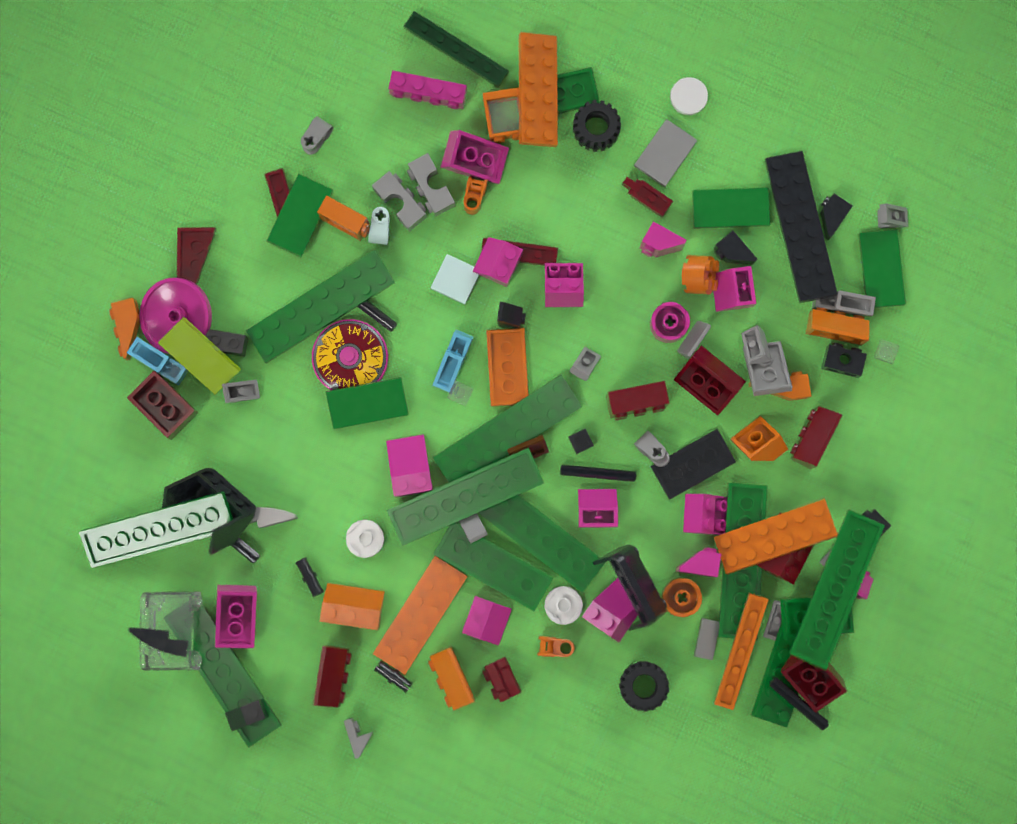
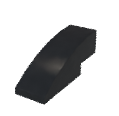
(160, 640)

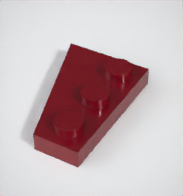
(192, 251)

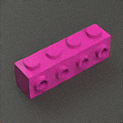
(427, 89)

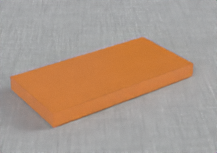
(507, 366)

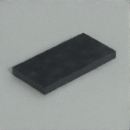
(694, 464)

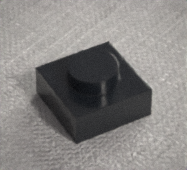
(580, 441)

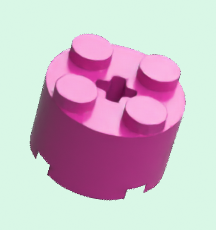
(662, 330)

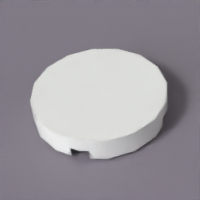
(689, 96)
(365, 538)
(563, 605)

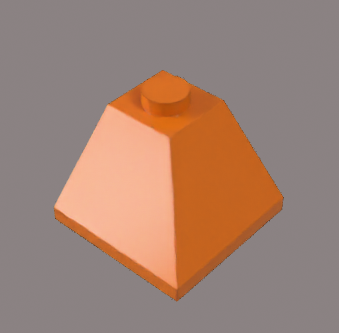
(760, 441)

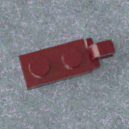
(648, 196)

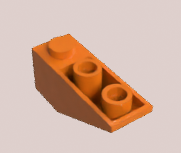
(127, 323)
(800, 387)

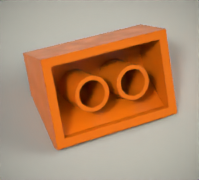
(838, 326)
(352, 606)
(451, 679)

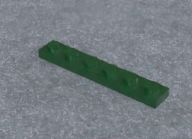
(456, 49)

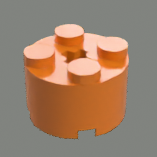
(700, 274)
(692, 595)

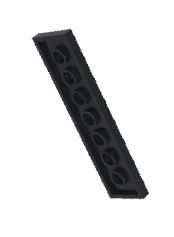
(801, 227)

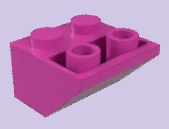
(564, 285)
(734, 289)
(597, 508)
(705, 514)

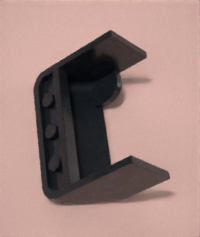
(207, 483)
(636, 584)

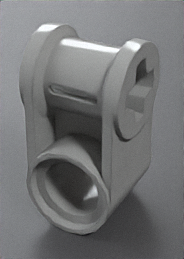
(316, 133)
(651, 447)

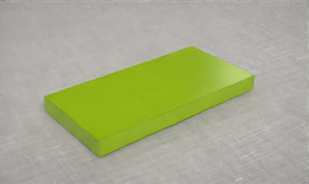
(199, 355)

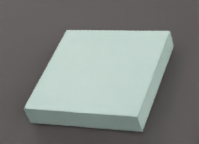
(455, 279)

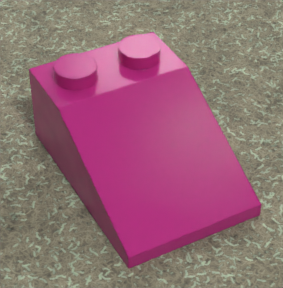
(474, 156)
(409, 466)
(611, 611)
(235, 616)

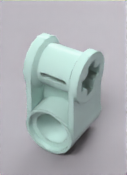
(379, 229)

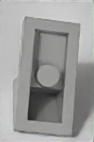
(892, 216)
(585, 364)
(240, 391)
(357, 742)

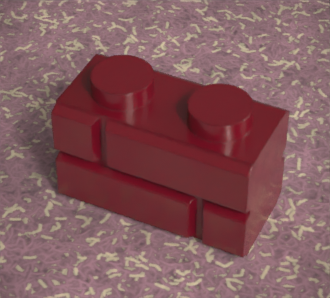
(502, 679)

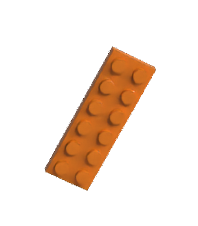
(538, 90)
(776, 536)
(420, 615)

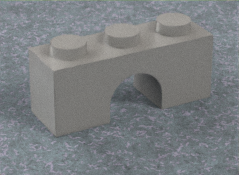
(390, 187)
(437, 200)

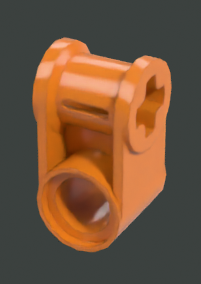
(474, 192)
(553, 647)

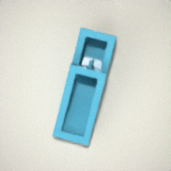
(453, 360)
(157, 361)

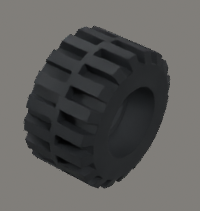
(601, 111)
(656, 698)

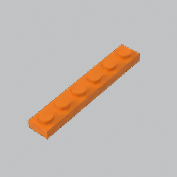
(741, 651)

